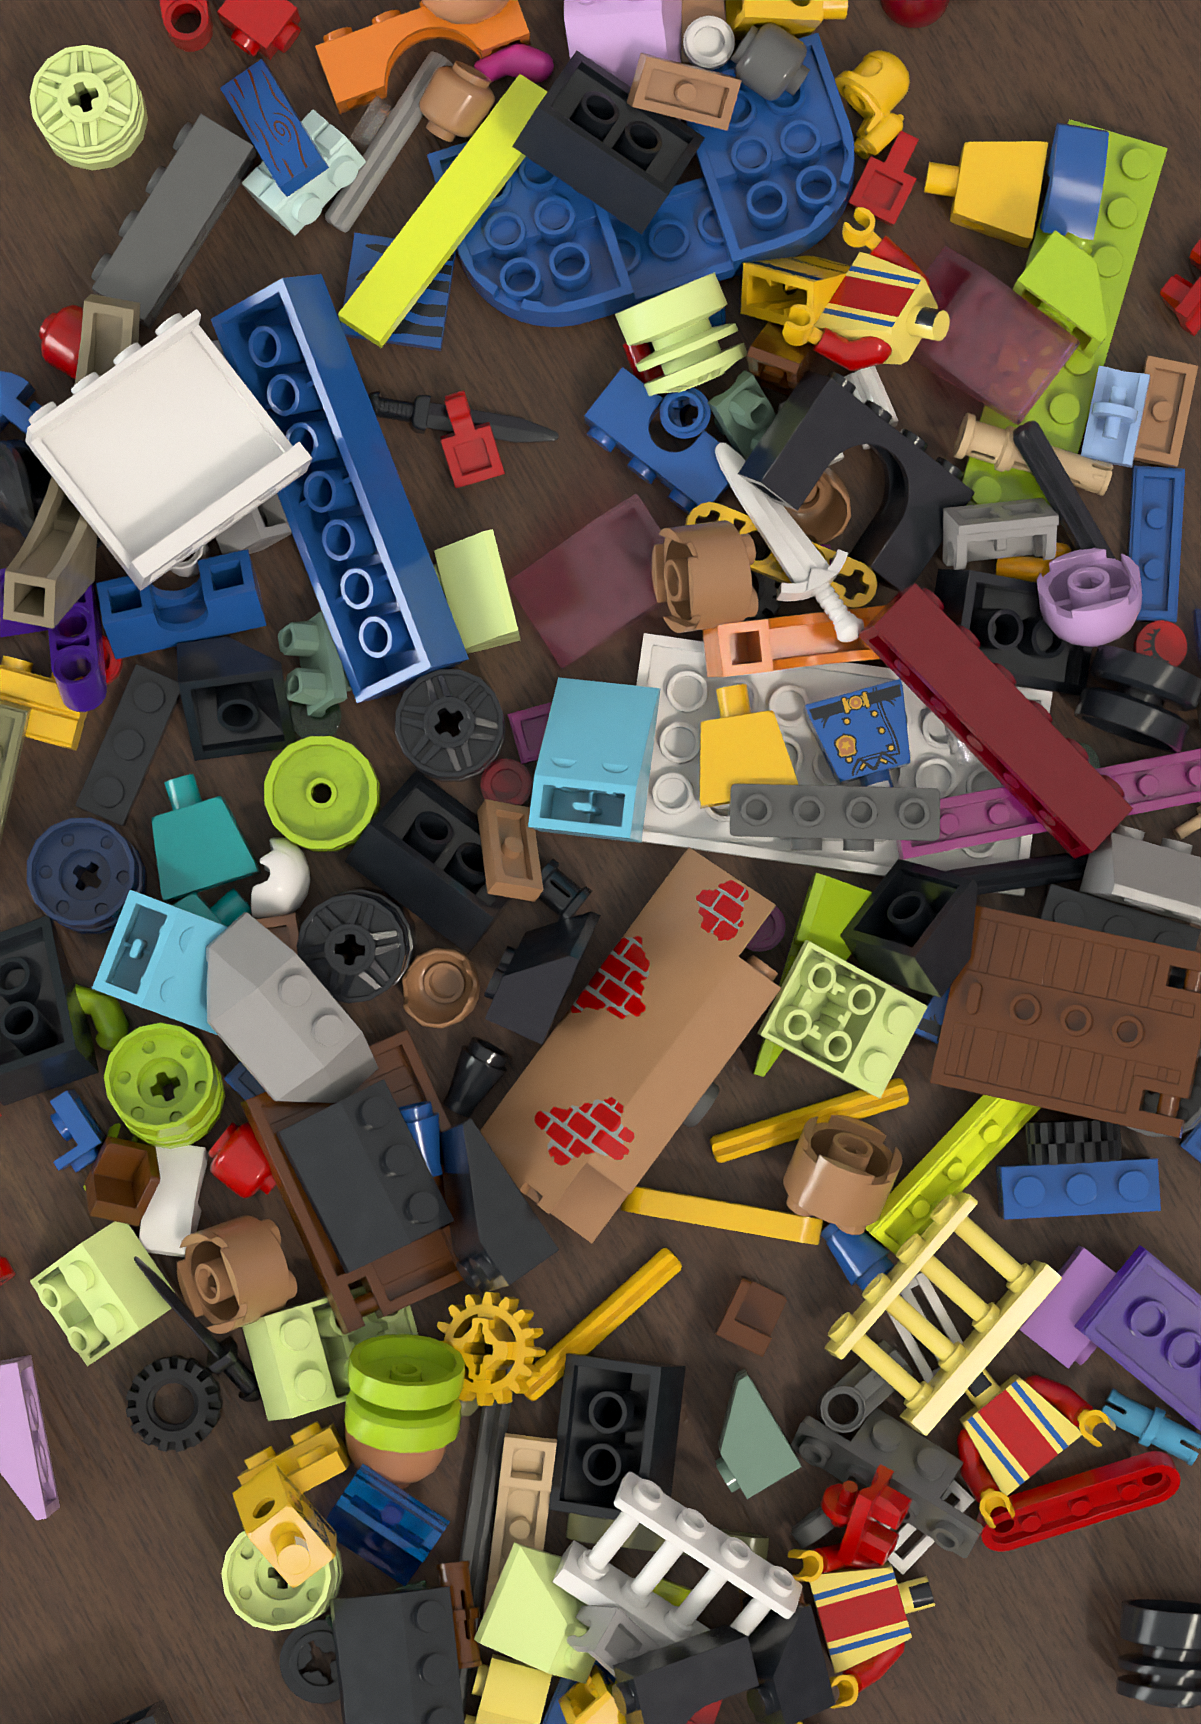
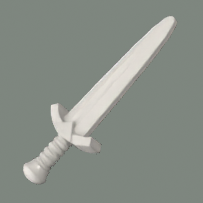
(792, 549)

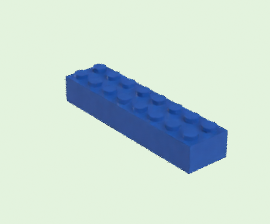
(350, 503)

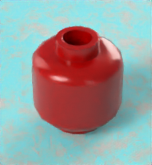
(62, 339)
(241, 1162)

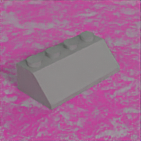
(1146, 874)

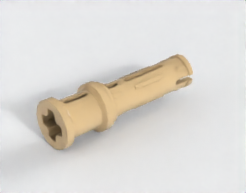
(997, 447)

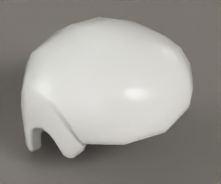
(287, 881)

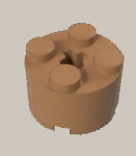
(704, 575)
(841, 1173)
(235, 1273)

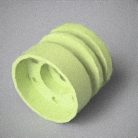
(107, 131)
(682, 335)
(263, 1597)

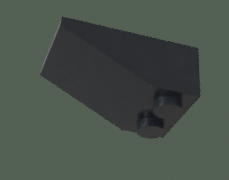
(1012, 631)
(41, 1019)
(492, 1223)

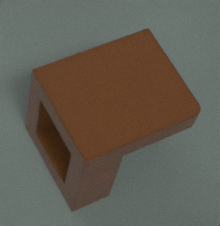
(122, 1181)
(751, 1316)

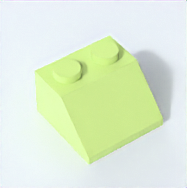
(477, 592)

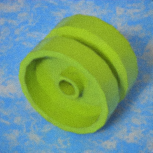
(291, 793)
(404, 1393)

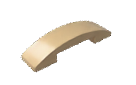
(521, 1500)

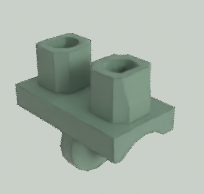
(743, 413)
(321, 676)

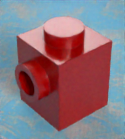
(261, 25)

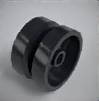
(1140, 692)

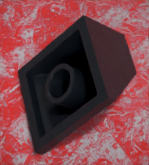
(232, 699)
(788, 1668)

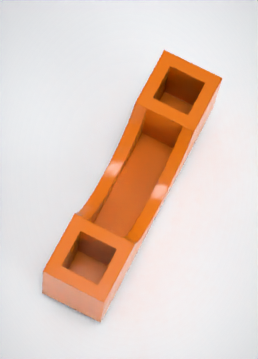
(362, 60)
(782, 644)

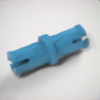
(1152, 1427)

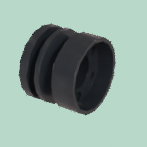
(442, 755)
(378, 924)
(1169, 1652)

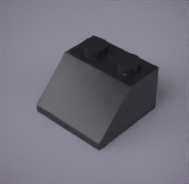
(915, 927)
(537, 976)

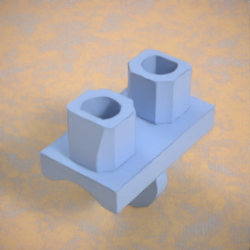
(1115, 416)

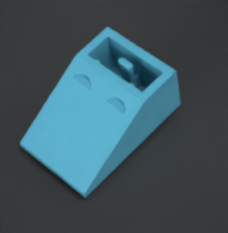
(595, 760)
(159, 960)

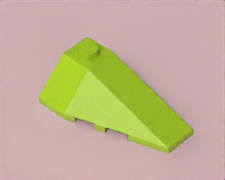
(823, 917)

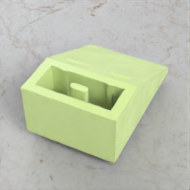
(842, 1019)
(305, 1356)

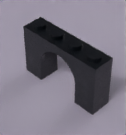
(828, 419)
(684, 1677)

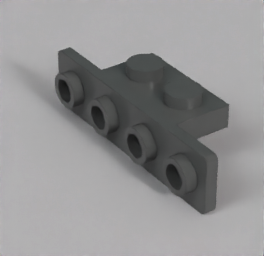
(834, 814)
(919, 1469)

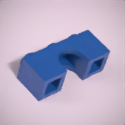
(622, 421)
(153, 619)
(1078, 1188)

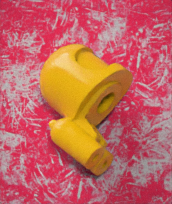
(874, 92)

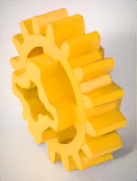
(490, 1325)

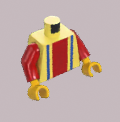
(877, 308)
(1017, 1433)
(860, 1615)

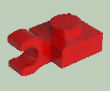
(885, 186)
(470, 448)

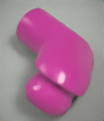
(517, 60)

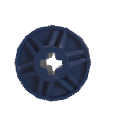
(61, 859)

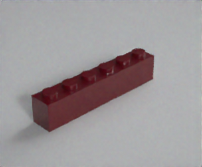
(996, 720)

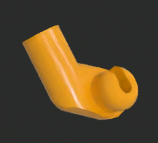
(1027, 567)

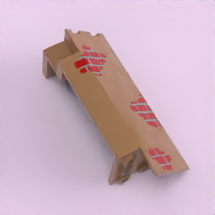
(636, 1048)

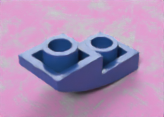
(1075, 181)

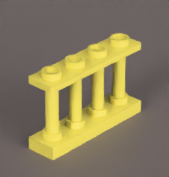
(992, 1323)

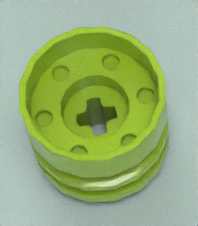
(149, 1061)

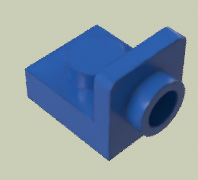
(76, 1122)

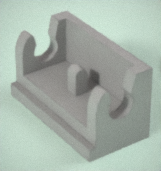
(999, 531)
(611, 1636)

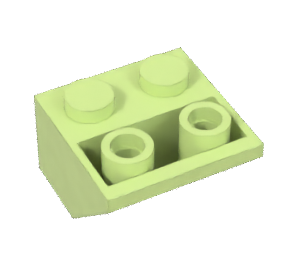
(101, 1291)

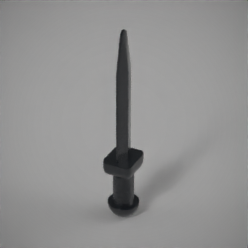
(435, 416)
(221, 1355)

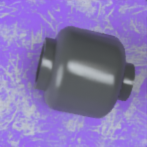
(770, 61)

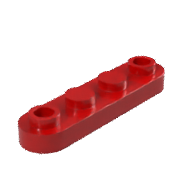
(1082, 1500)

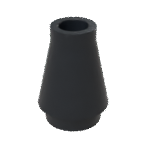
(475, 1074)

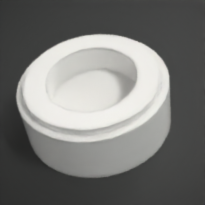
(708, 42)

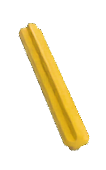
(790, 1125)
(604, 1319)

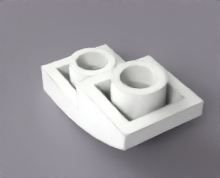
(175, 1205)

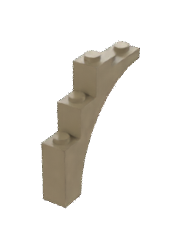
(61, 546)

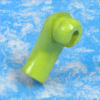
(106, 1015)

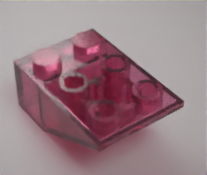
(995, 341)
(592, 582)

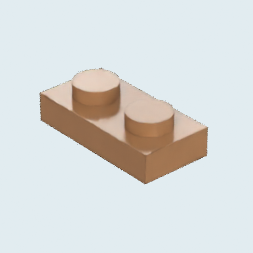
(684, 91)
(1165, 411)
(509, 851)

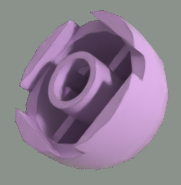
(1090, 597)

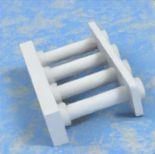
(598, 1583)

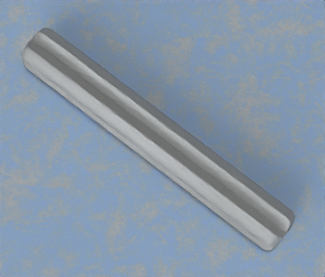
(384, 147)

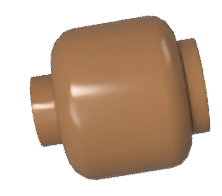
(456, 101)

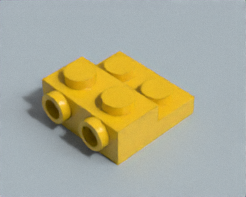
(307, 1463)

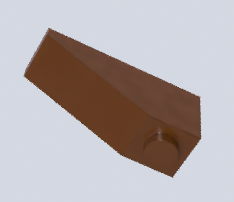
(776, 362)

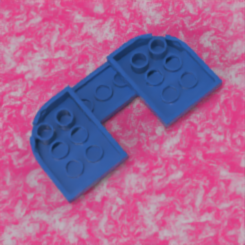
(764, 195)

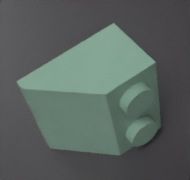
(752, 1442)

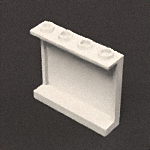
(164, 449)

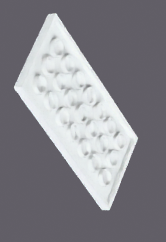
(691, 697)

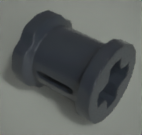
(561, 892)

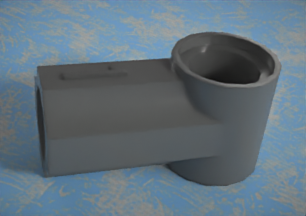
(863, 1387)

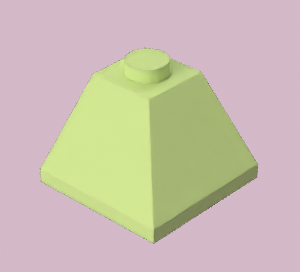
(535, 1617)

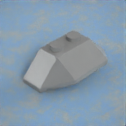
(282, 1018)

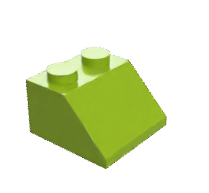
(1067, 289)

